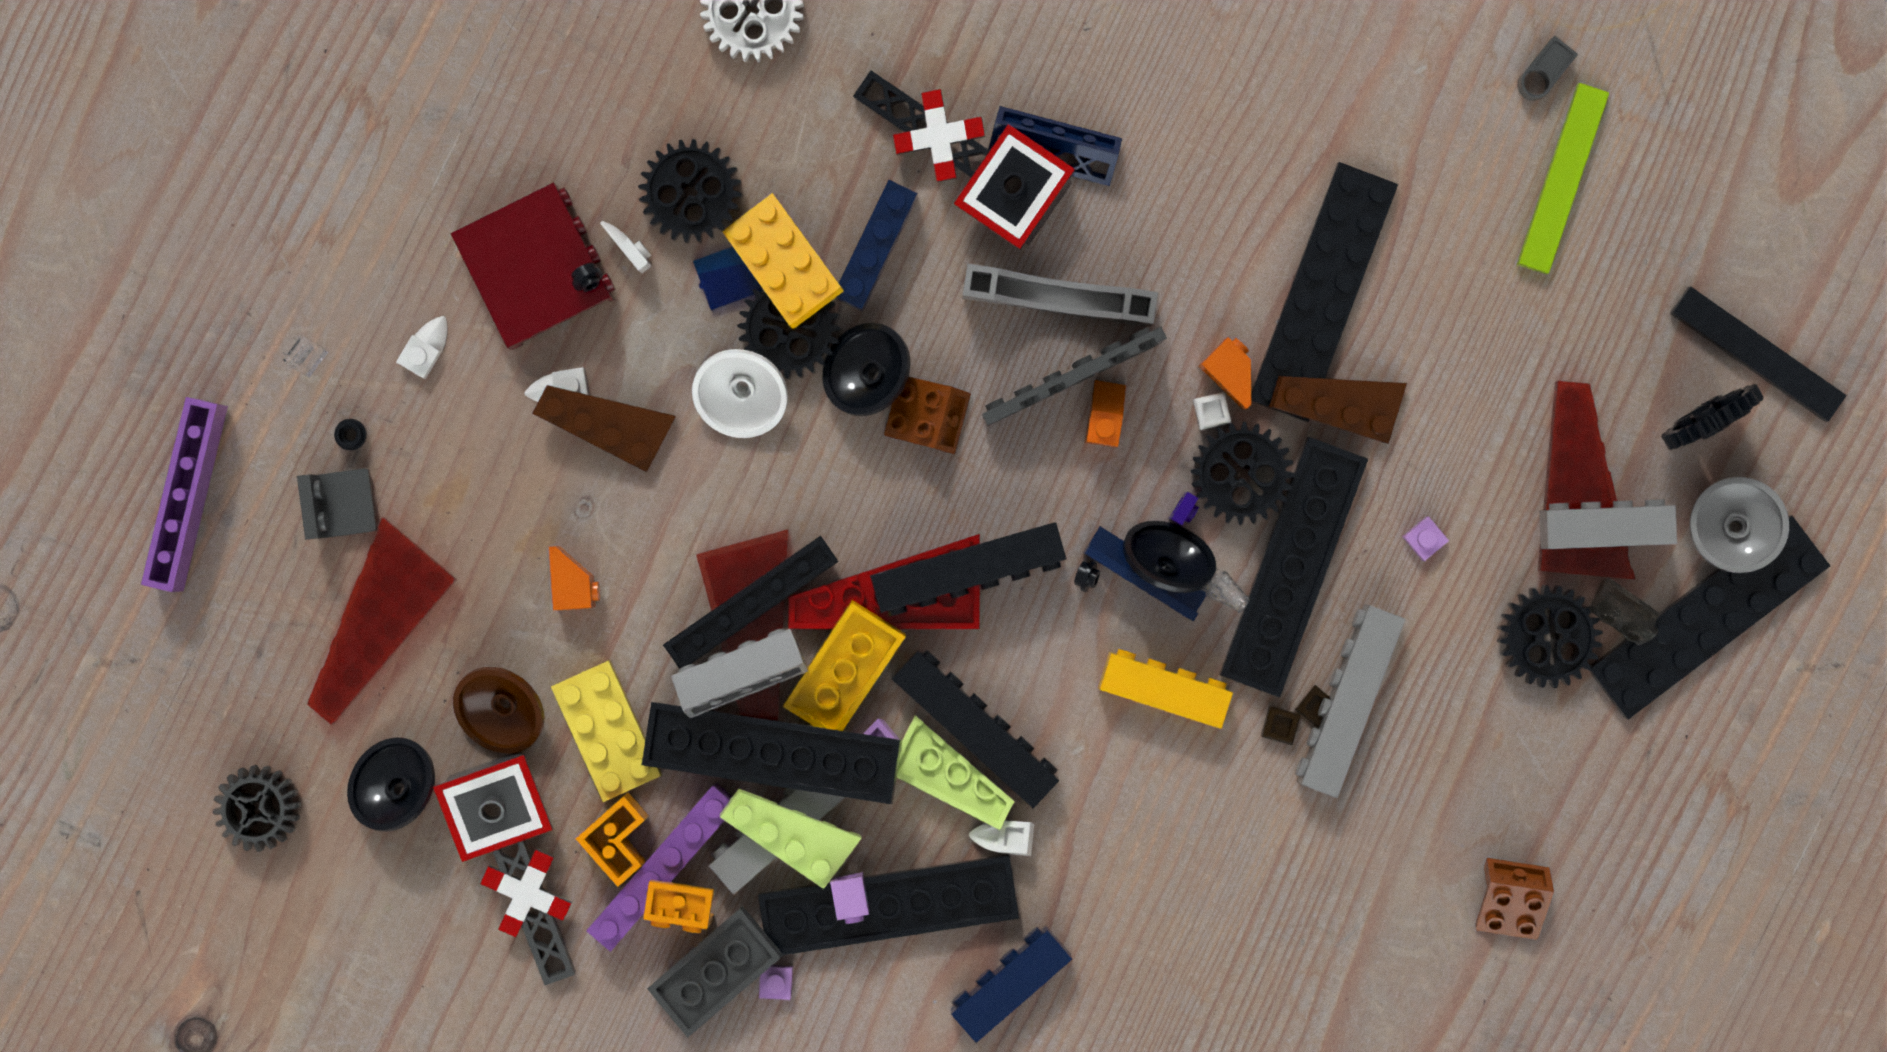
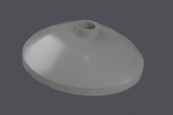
(1761, 522)

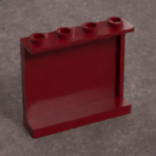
(526, 262)

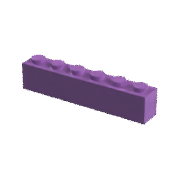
(184, 495)
(661, 866)

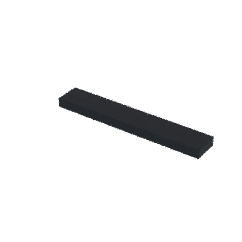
(1758, 354)
(751, 602)

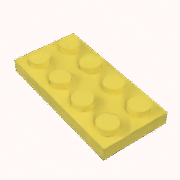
(605, 730)

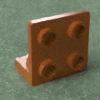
(928, 415)
(1515, 898)

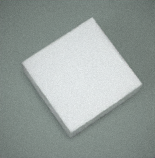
(1212, 411)

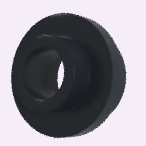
(586, 277)
(341, 431)
(1087, 576)

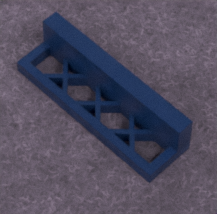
(1064, 138)
(1108, 551)

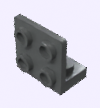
(337, 504)

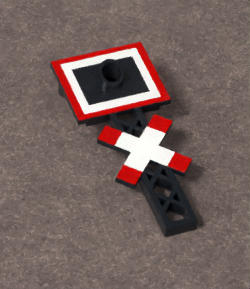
(1013, 155)

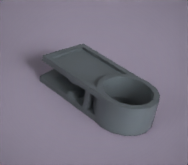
(1550, 64)

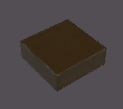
(1310, 705)
(1280, 725)

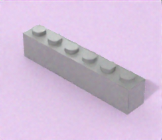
(1350, 700)
(745, 858)

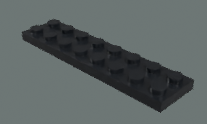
(1326, 280)
(1293, 567)
(1704, 623)
(773, 753)
(898, 903)

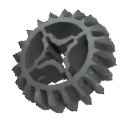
(268, 813)

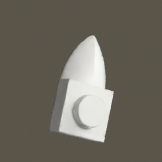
(635, 252)
(424, 347)
(567, 379)
(1011, 839)

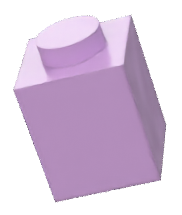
(850, 897)

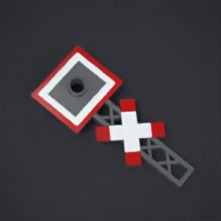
(523, 816)

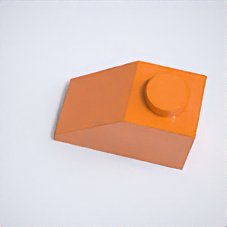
(1230, 370)
(1105, 414)
(571, 582)

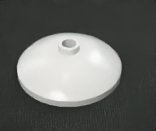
(735, 408)

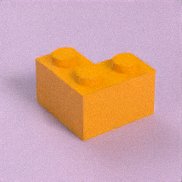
(607, 839)

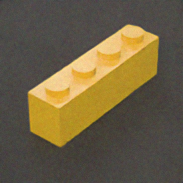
(1164, 689)

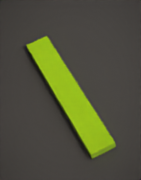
(1563, 178)

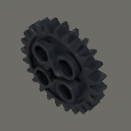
(666, 175)
(781, 352)
(1712, 416)
(1221, 492)
(1578, 633)

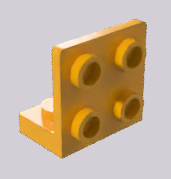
(678, 905)

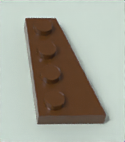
(1349, 405)
(612, 426)

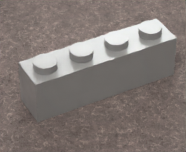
(1608, 526)
(739, 673)

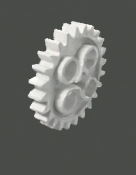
(775, 26)

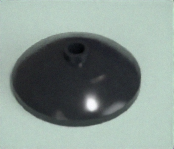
(856, 360)
(1169, 556)
(381, 775)

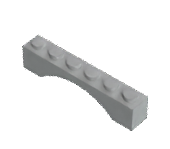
(1060, 296)

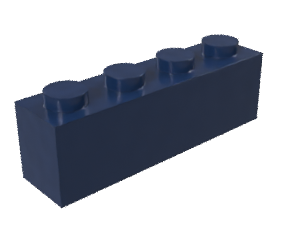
(876, 245)
(1010, 983)

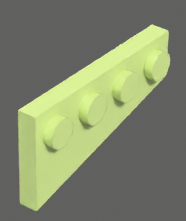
(946, 775)
(802, 842)

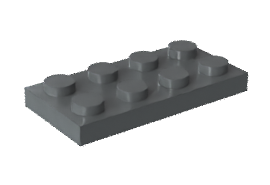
(715, 971)

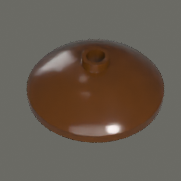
(490, 718)

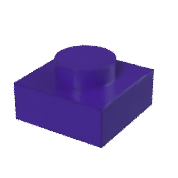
(1185, 509)

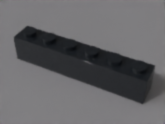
(968, 567)
(975, 728)

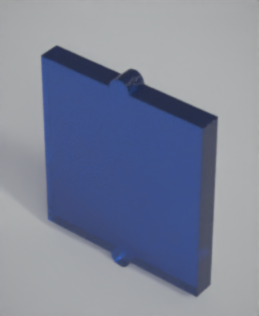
(725, 278)

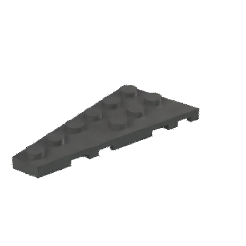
(1082, 370)

